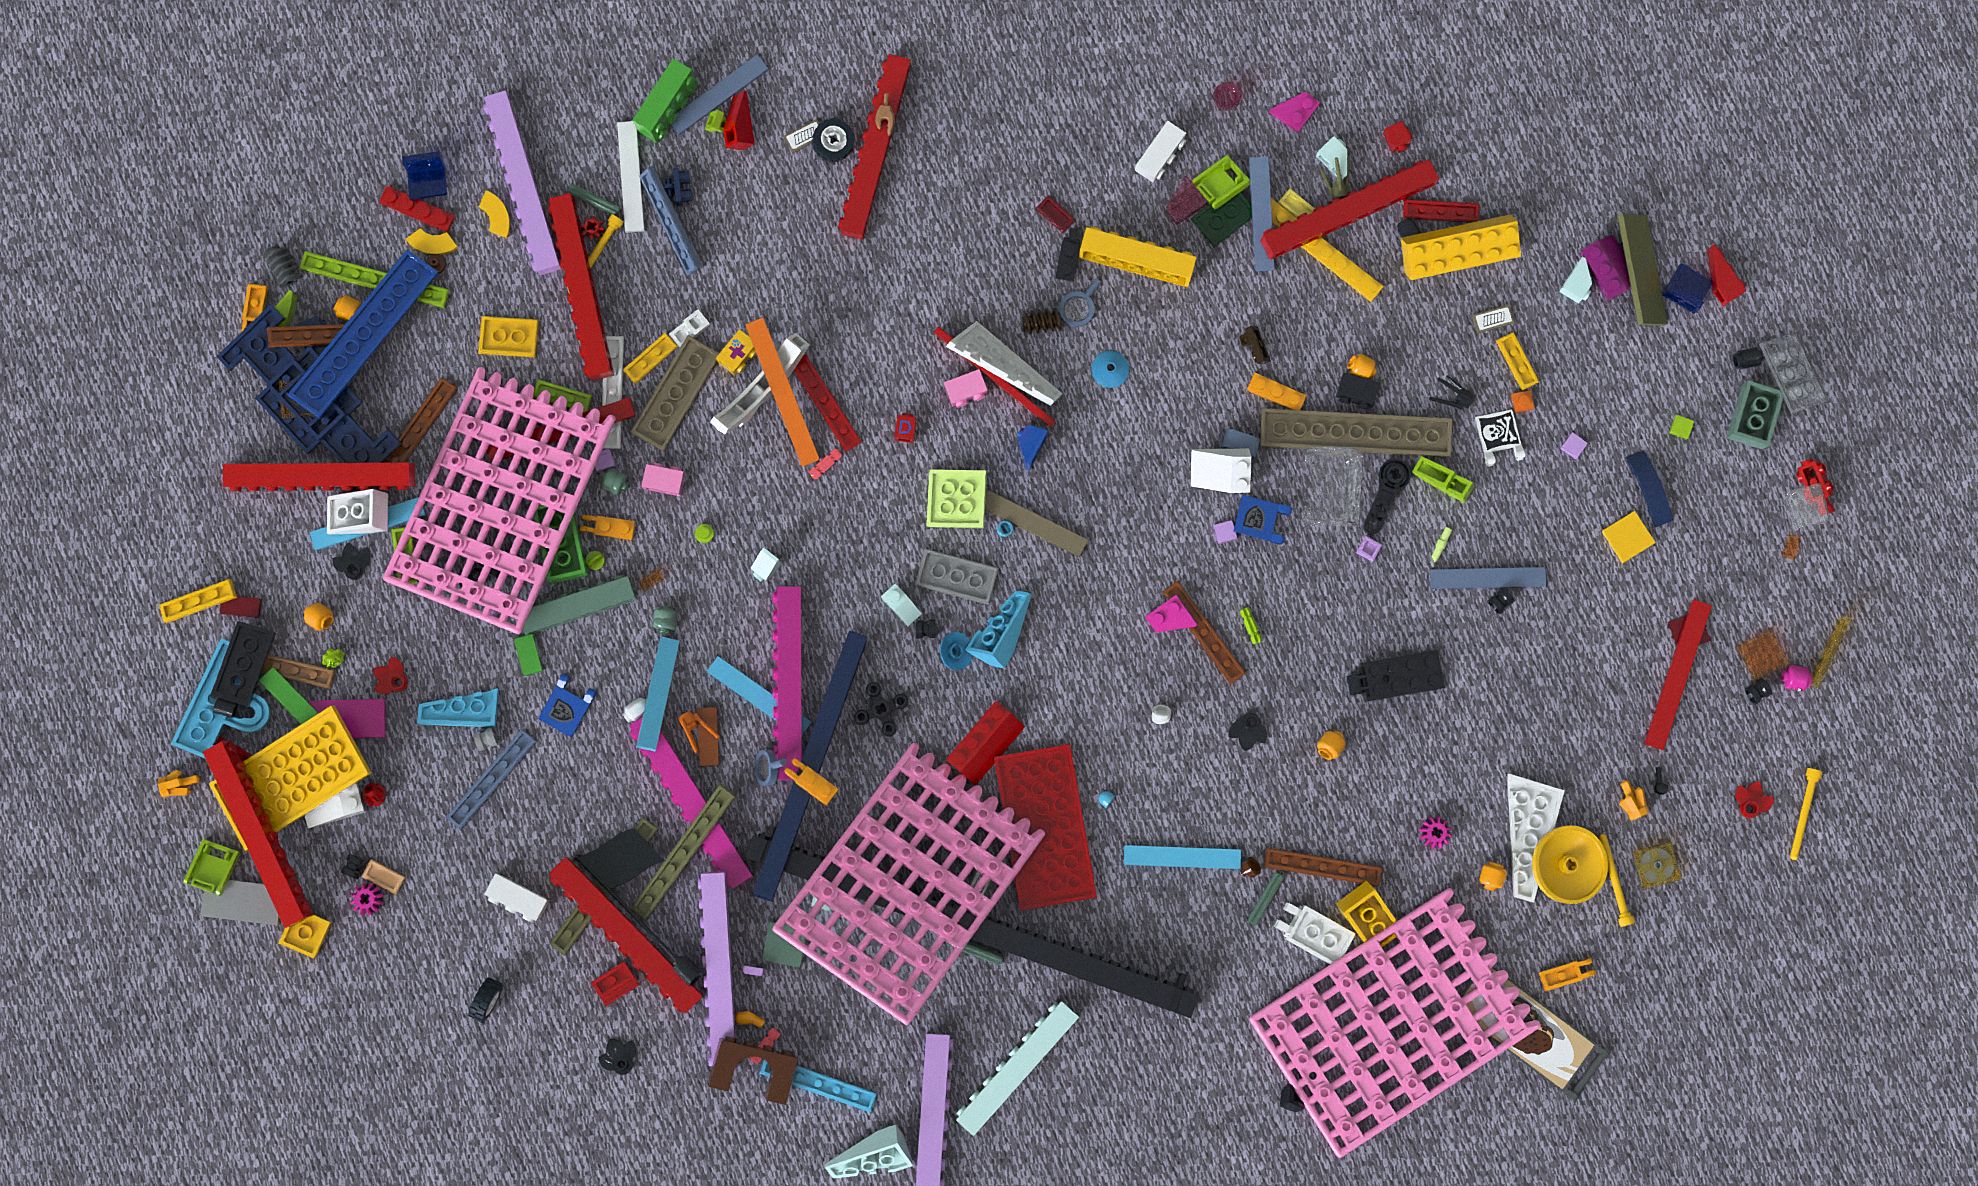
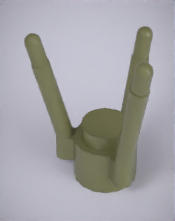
(1338, 190)

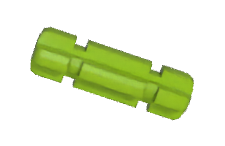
(1250, 625)

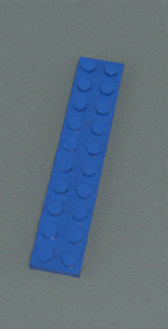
(363, 334)

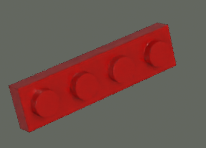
(417, 209)

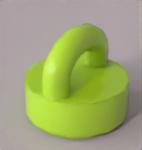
(595, 560)

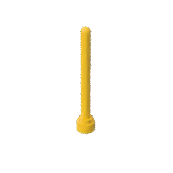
(613, 224)
(1813, 777)
(1625, 916)

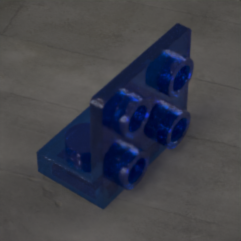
(425, 175)
(1687, 288)

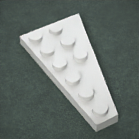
(990, 353)
(1531, 815)

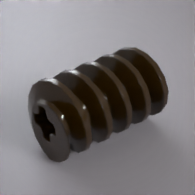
(1041, 321)

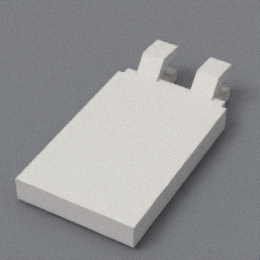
(1315, 933)

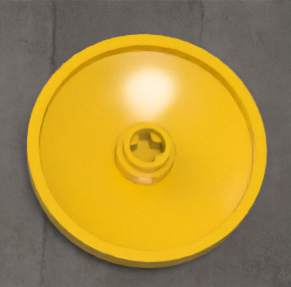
(1570, 864)

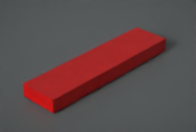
(1441, 210)

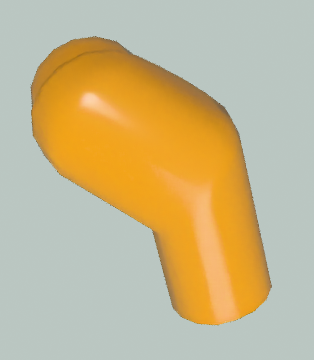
(748, 1017)

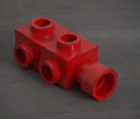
(1805, 476)

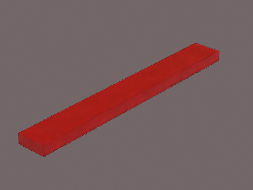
(1004, 385)
(620, 409)
(1677, 674)

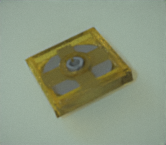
(1656, 865)

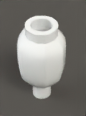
(635, 710)

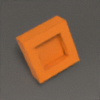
(1522, 401)

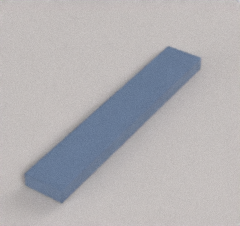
(719, 94)
(1260, 209)
(670, 220)
(1487, 578)
(491, 779)

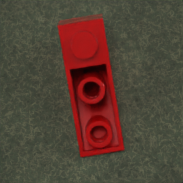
(738, 124)
(1725, 283)

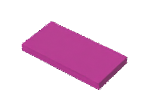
(361, 716)

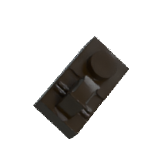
(1254, 339)

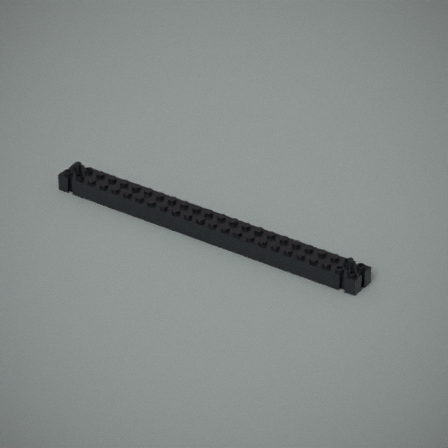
(1017, 942)

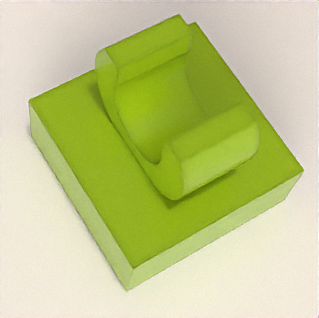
(714, 121)

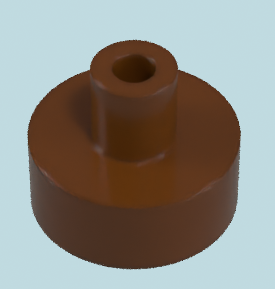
(437, 263)
(1250, 868)

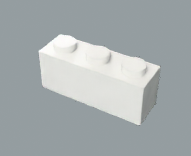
(1161, 152)
(516, 898)

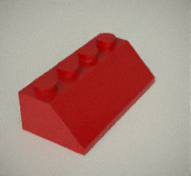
(984, 742)

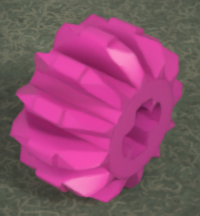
(1438, 826)
(374, 899)

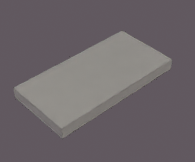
(956, 576)
(241, 903)

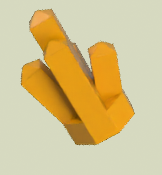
(172, 784)
(1634, 802)

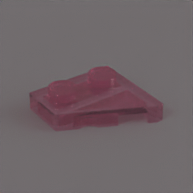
(1185, 202)

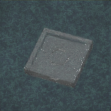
(1806, 506)

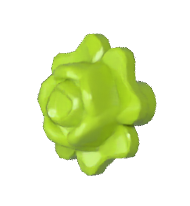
(333, 658)

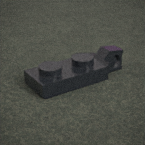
(1068, 257)

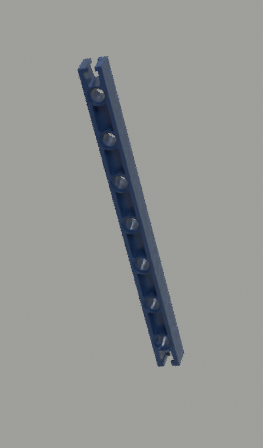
(813, 758)

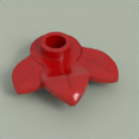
(388, 675)
(1754, 797)

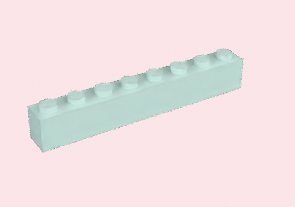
(1017, 1068)

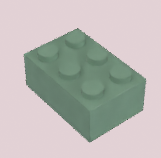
(1755, 415)

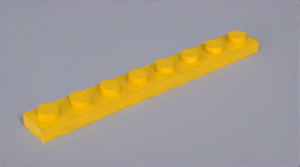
(1332, 258)

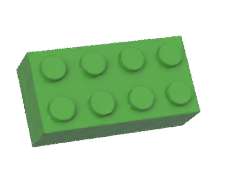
(665, 101)
(570, 558)

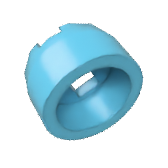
(1007, 527)
(1105, 798)

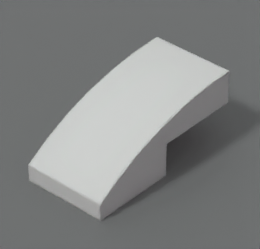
(692, 326)

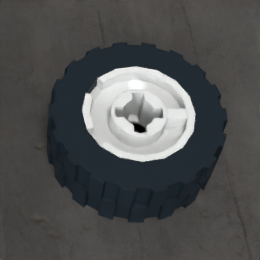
(832, 129)
(485, 1000)

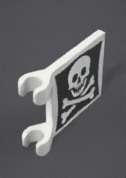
(1498, 433)

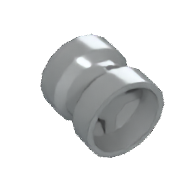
(485, 739)

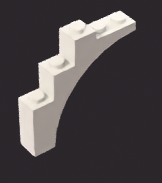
(759, 391)

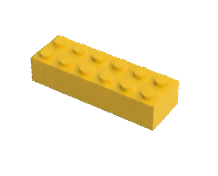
(1461, 247)
(1137, 256)

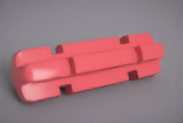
(825, 463)
(773, 1035)

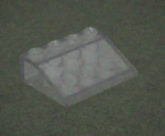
(1794, 373)

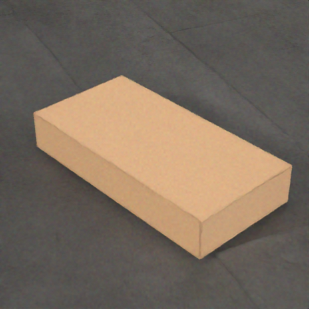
(383, 876)

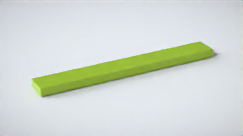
(363, 276)

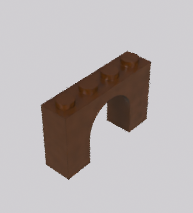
(730, 1053)

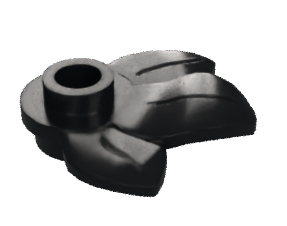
(352, 558)
(1248, 734)
(616, 1054)

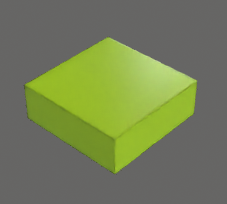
(1681, 427)

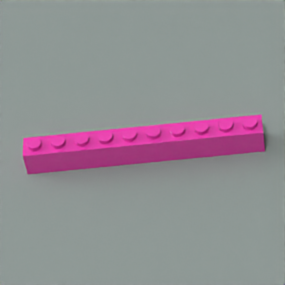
(788, 677)
(692, 801)

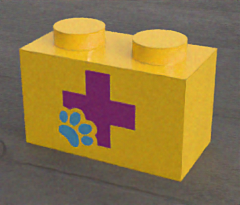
(737, 353)

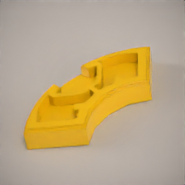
(497, 214)
(431, 244)

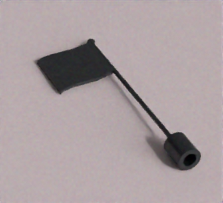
(619, 863)

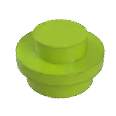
(704, 533)

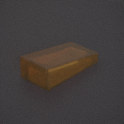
(1791, 547)
(651, 580)

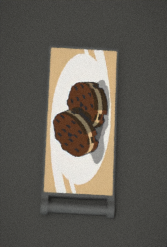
(1553, 1050)

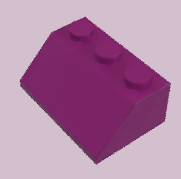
(1608, 267)

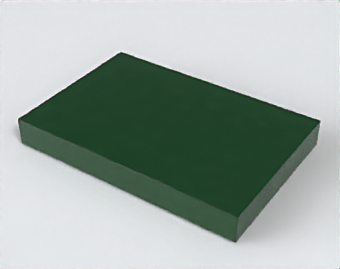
(1222, 222)

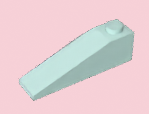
(880, 1150)

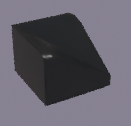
(1290, 1100)

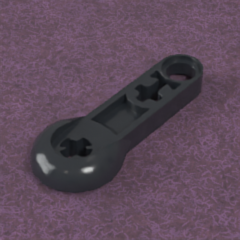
(1387, 490)

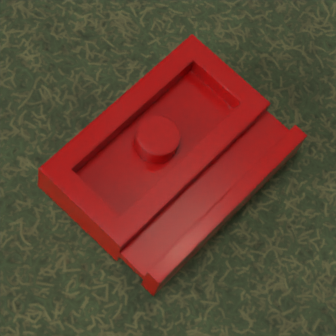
(615, 983)

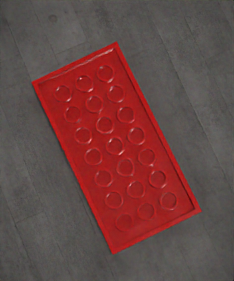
(1045, 791)

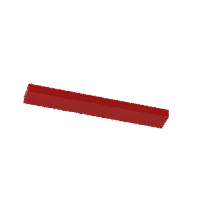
(826, 404)

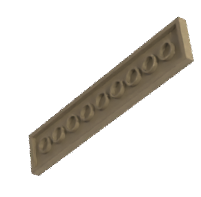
(1361, 431)

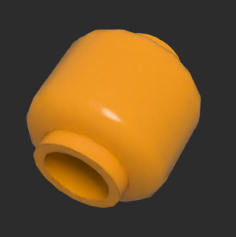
(346, 307)
(1362, 366)
(318, 616)
(1331, 745)
(1493, 876)

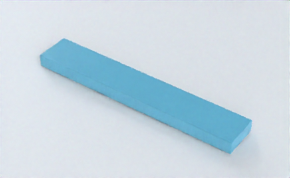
(396, 515)
(747, 688)
(657, 694)
(1182, 857)
(829, 1087)

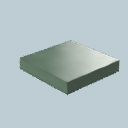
(781, 951)

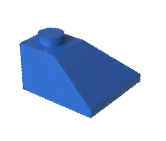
(1030, 443)

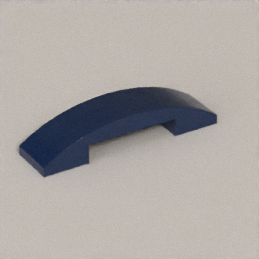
(1651, 488)

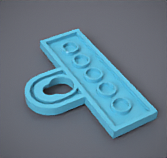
(201, 726)

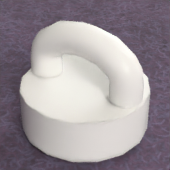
(1161, 714)

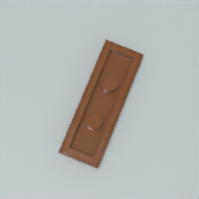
(708, 742)

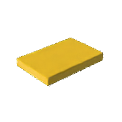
(508, 336)

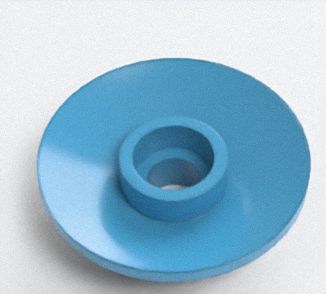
(1110, 378)
(960, 658)

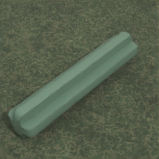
(593, 200)
(1265, 899)
(982, 952)

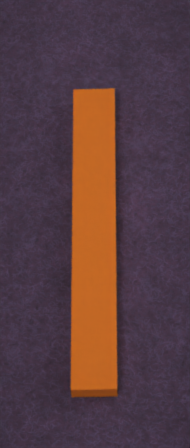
(782, 391)

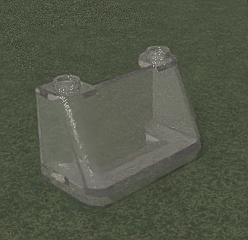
(1334, 486)

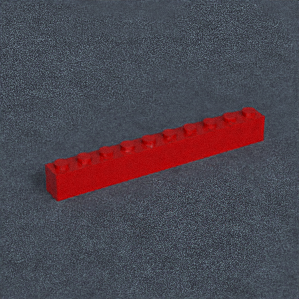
(875, 149)
(1349, 209)
(581, 287)
(319, 475)
(258, 833)
(624, 933)

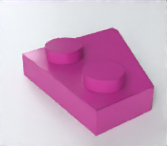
(1296, 110)
(1171, 616)

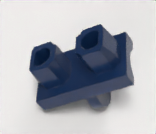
(679, 178)

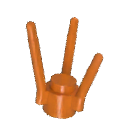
(689, 722)

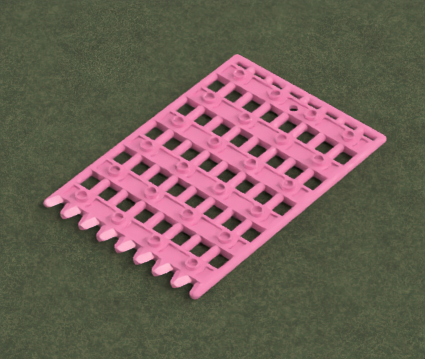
(491, 515)
(899, 896)
(1378, 1032)

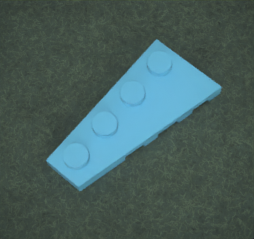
(468, 710)

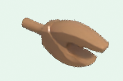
(885, 113)

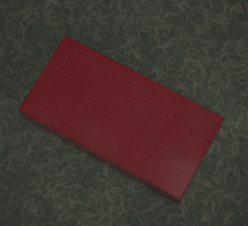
(1055, 214)
(242, 607)

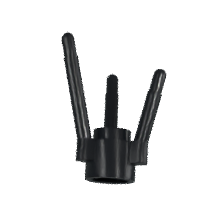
(1463, 396)

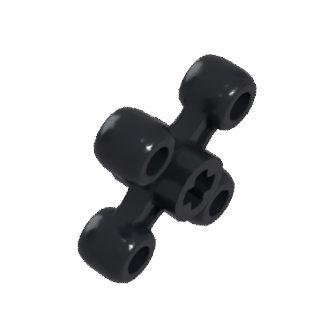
(884, 717)

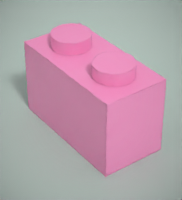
(966, 388)
(663, 479)

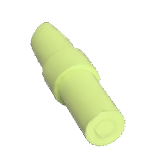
(1441, 543)

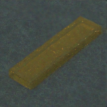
(1829, 651)

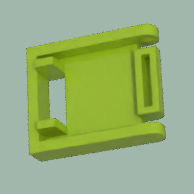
(1217, 185)
(210, 871)

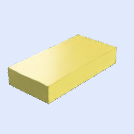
(1295, 204)

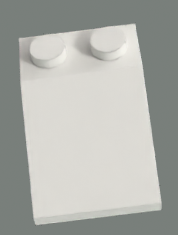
(1221, 469)
(357, 512)
(339, 807)

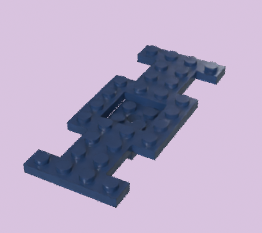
(336, 426)

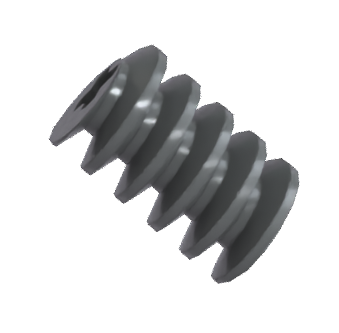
(280, 266)

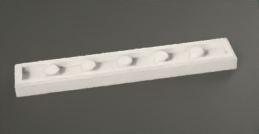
(630, 177)
(613, 387)

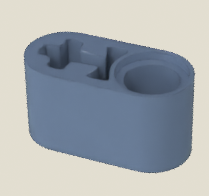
(1238, 440)

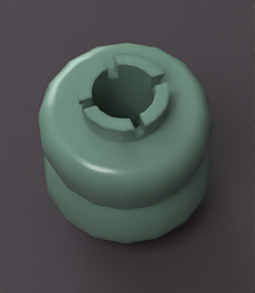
(614, 481)
(665, 619)

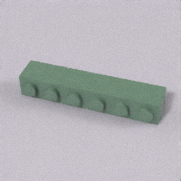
(580, 604)

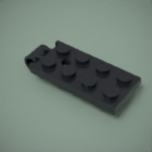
(243, 660)
(1406, 676)

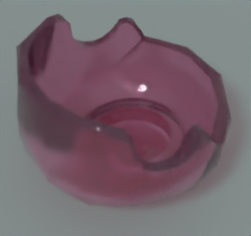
(1227, 91)

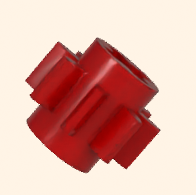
(596, 233)
(374, 794)

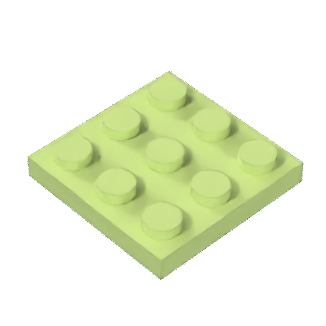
(956, 498)

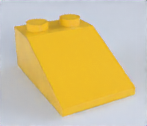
(1366, 913)

